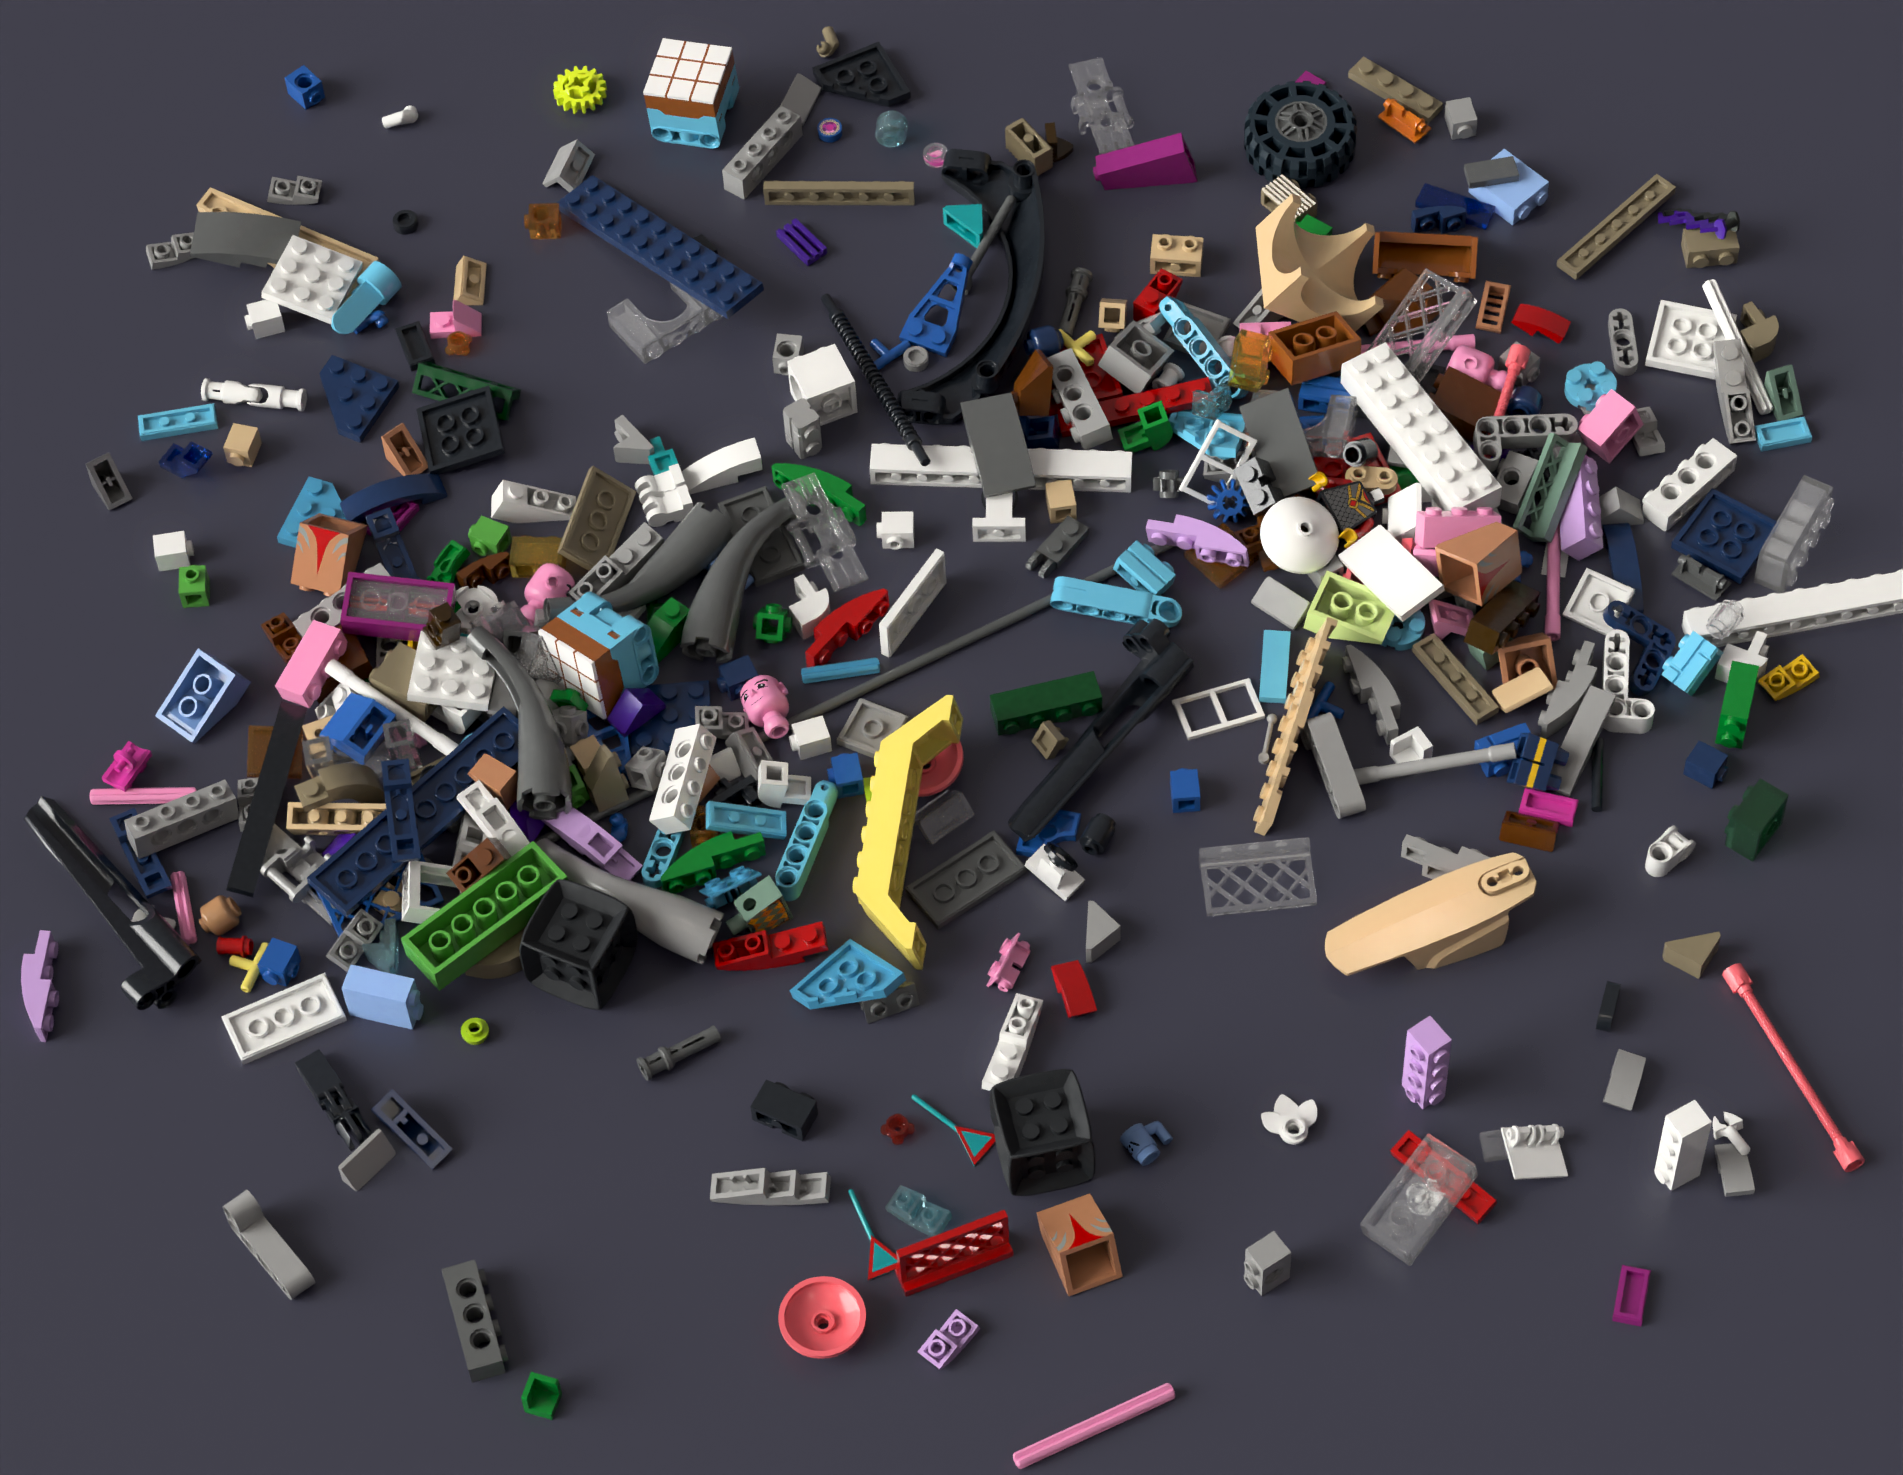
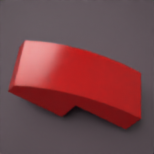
(1535, 319)
(1074, 987)

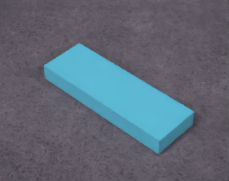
(177, 422)
(1274, 666)
(745, 820)

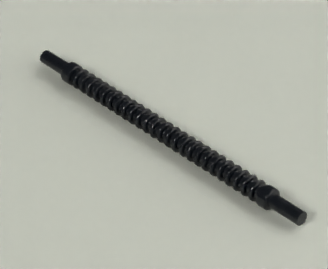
(875, 380)

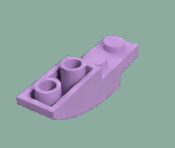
(1207, 540)
(595, 843)
(37, 984)

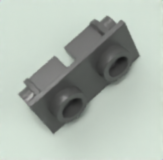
(1700, 577)
(899, 1000)

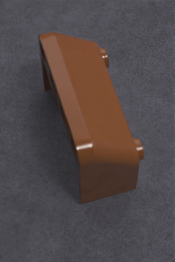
(1439, 253)

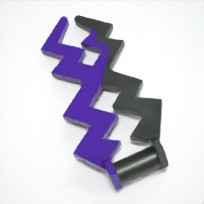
(1720, 226)

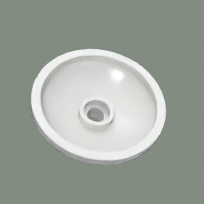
(1289, 545)

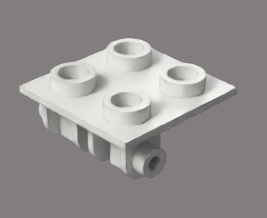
(1535, 1151)

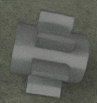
(1168, 483)

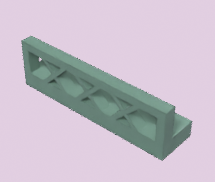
(1554, 492)

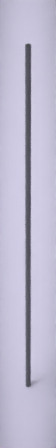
(884, 678)

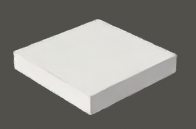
(1592, 597)

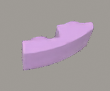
(949, 1340)

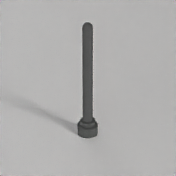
(988, 239)

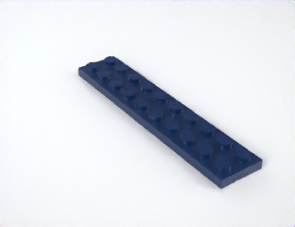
(660, 247)
(367, 859)

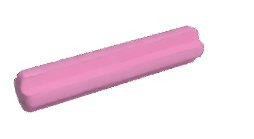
(183, 907)

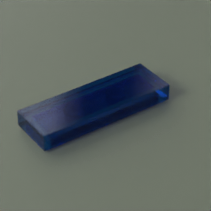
(1477, 213)

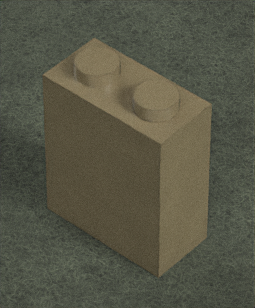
(394, 678)

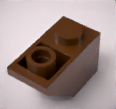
(478, 863)

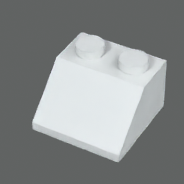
(1402, 512)

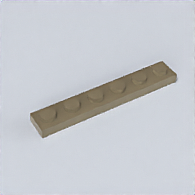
(838, 193)
(1616, 226)

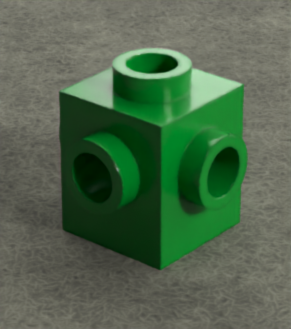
(768, 631)

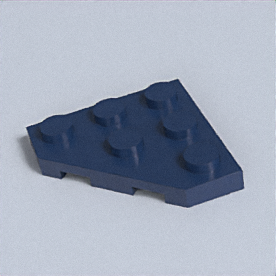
(355, 396)

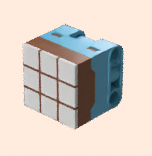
(690, 93)
(600, 652)

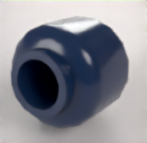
(1044, 338)
(1525, 401)

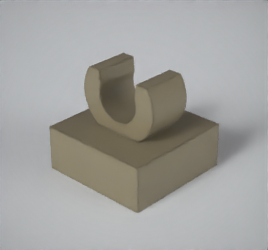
(1049, 740)

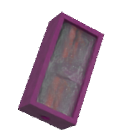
(391, 605)

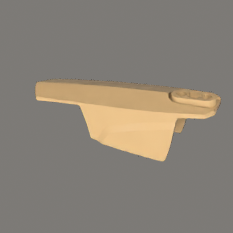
(1437, 920)

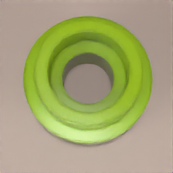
(477, 1037)

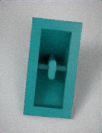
(965, 221)

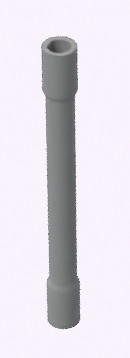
(1490, 754)

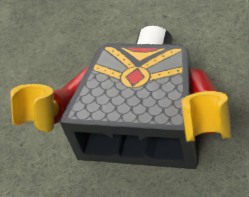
(1348, 504)

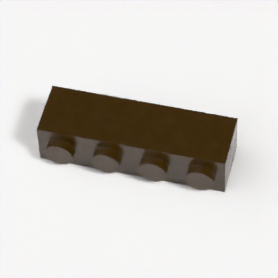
(1502, 617)

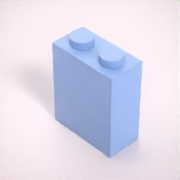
(1517, 198)
(382, 997)

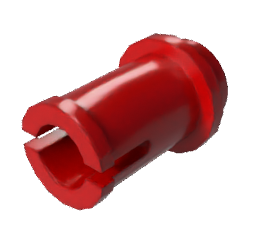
(237, 946)

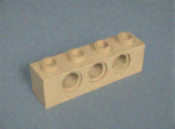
(331, 818)

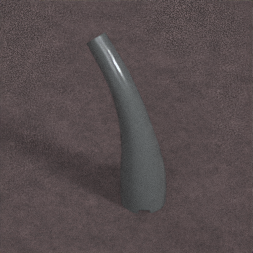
(678, 560)
(716, 609)
(543, 765)

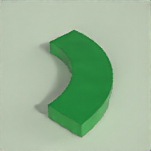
(448, 564)

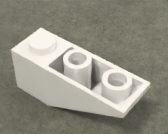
(530, 504)

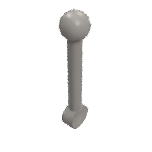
(1264, 757)

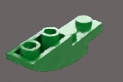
(837, 490)
(702, 861)

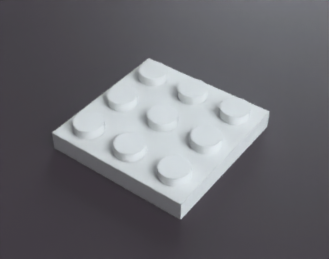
(312, 279)
(1684, 339)
(450, 676)

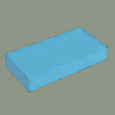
(1782, 434)

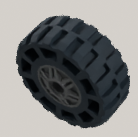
(1300, 133)

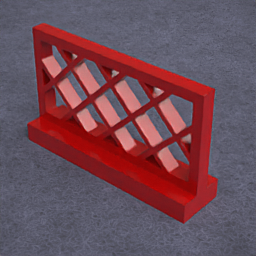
(955, 1255)

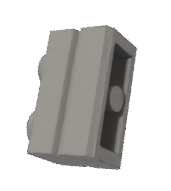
(802, 428)

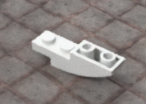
(492, 817)
(1013, 1041)

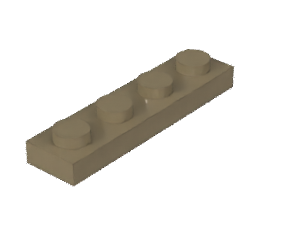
(1391, 86)
(1455, 679)

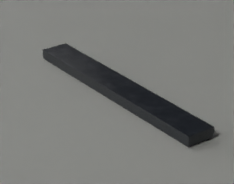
(266, 799)

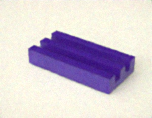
(799, 232)

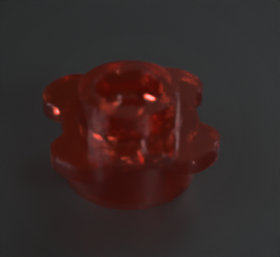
(897, 1121)

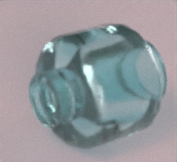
(891, 129)

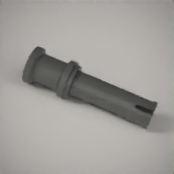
(1076, 299)
(667, 1057)

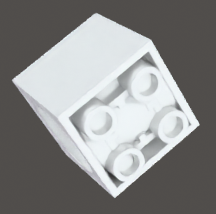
(824, 383)

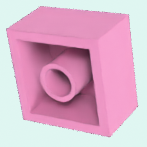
(1609, 425)

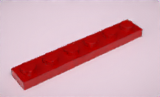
(1124, 408)

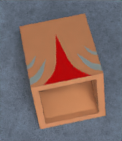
(326, 553)
(1479, 562)
(1080, 1244)

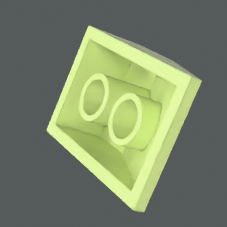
(1357, 609)

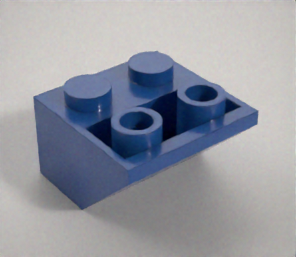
(358, 727)

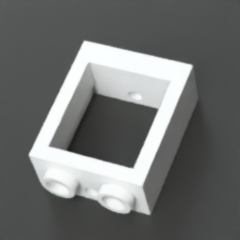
(411, 877)

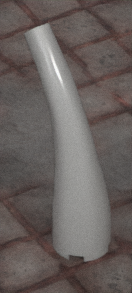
(659, 915)

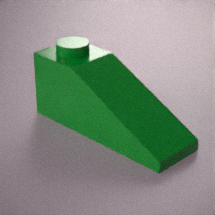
(667, 627)

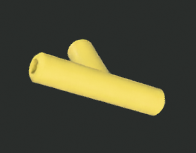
(1077, 346)
(249, 965)

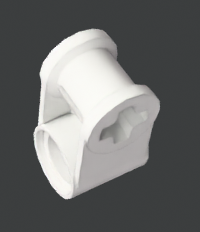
(1671, 849)

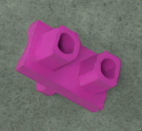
(126, 766)

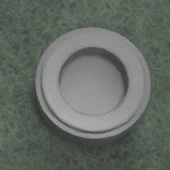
(916, 358)

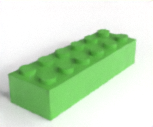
(481, 916)

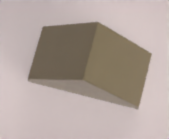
(1692, 953)

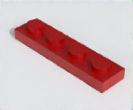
(1474, 1203)

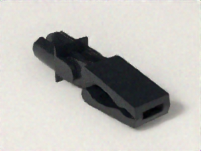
(328, 1091)

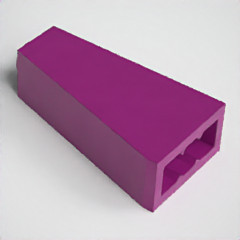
(1147, 164)

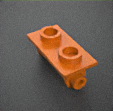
(1403, 121)

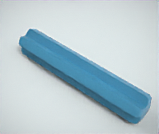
(840, 670)

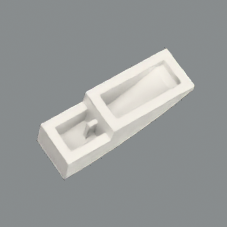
(723, 466)

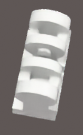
(664, 496)

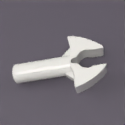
(1735, 1123)

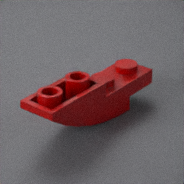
(849, 620)
(768, 951)

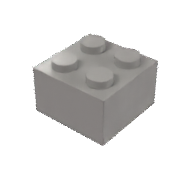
(1135, 357)

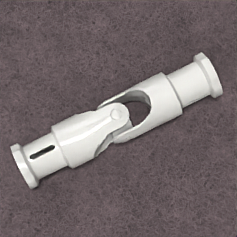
(234, 393)

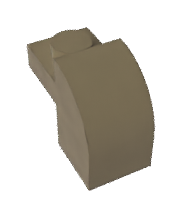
(1759, 333)

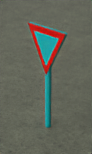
(975, 1142)
(881, 1258)

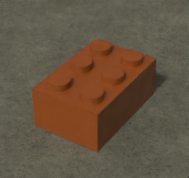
(1313, 347)

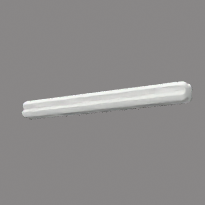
(1730, 332)

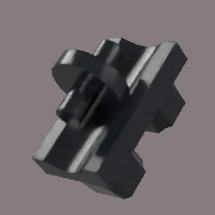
(738, 792)

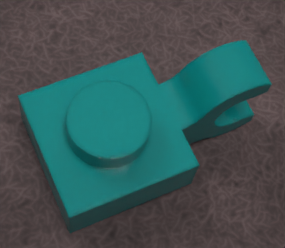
(661, 459)

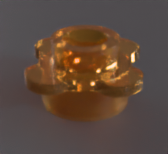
(458, 343)

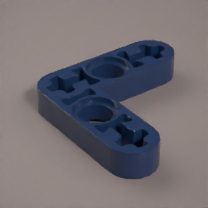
(1652, 646)

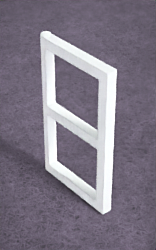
(1201, 456)
(1224, 723)

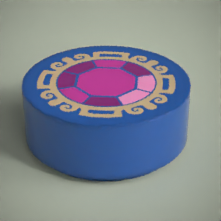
(829, 130)

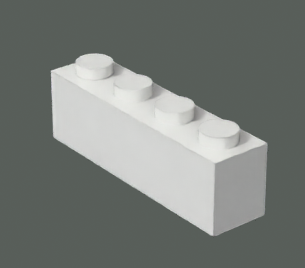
(1682, 1145)

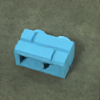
(1144, 570)
(1691, 662)

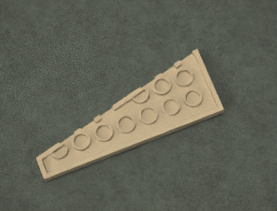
(1298, 707)

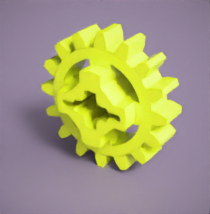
(580, 89)

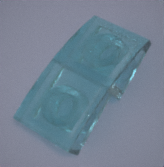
(917, 1212)

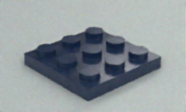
(1724, 535)
(679, 713)

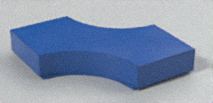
(1061, 828)

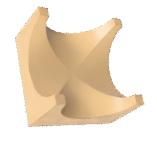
(1310, 272)

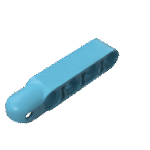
(1177, 315)
(1113, 602)
(820, 804)

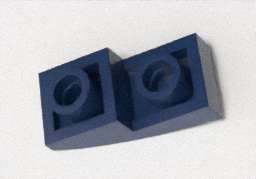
(1444, 217)

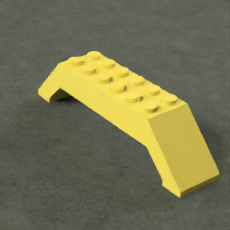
(892, 818)

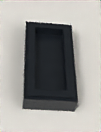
(414, 345)

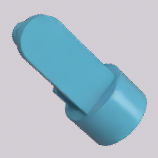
(374, 287)

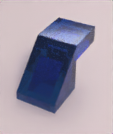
(185, 460)

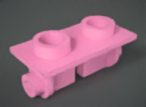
(1012, 953)

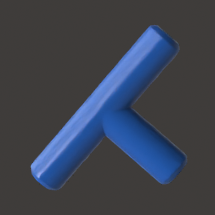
(888, 355)
(1321, 703)

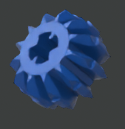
(1227, 510)

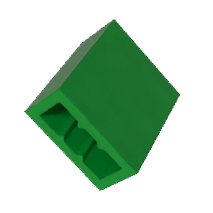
(1736, 704)

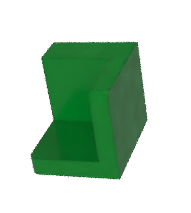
(541, 1395)

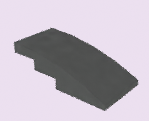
(241, 237)
(998, 445)

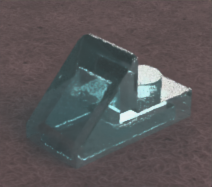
(386, 953)

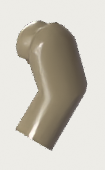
(830, 44)

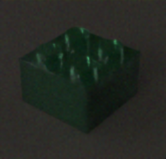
(1755, 819)

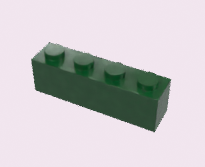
(1046, 701)

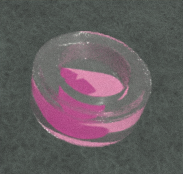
(934, 154)

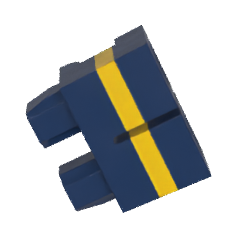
(1537, 775)

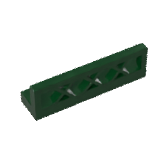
(461, 380)

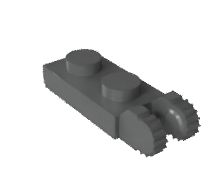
(1058, 546)

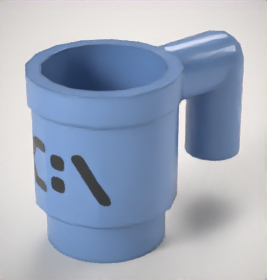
(1141, 1144)

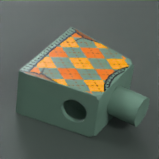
(760, 909)

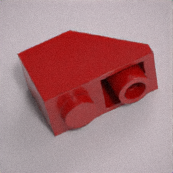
(1159, 287)

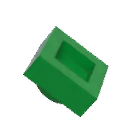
(568, 697)

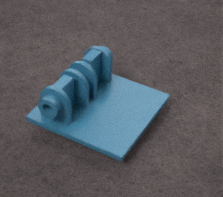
(739, 877)

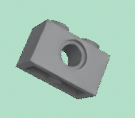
(1517, 468)
(1267, 1263)

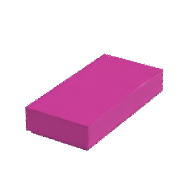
(1549, 806)

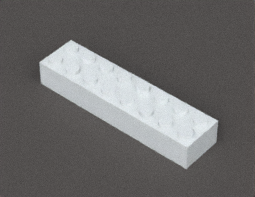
(1419, 431)

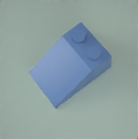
(202, 696)

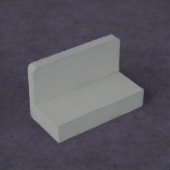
(569, 166)

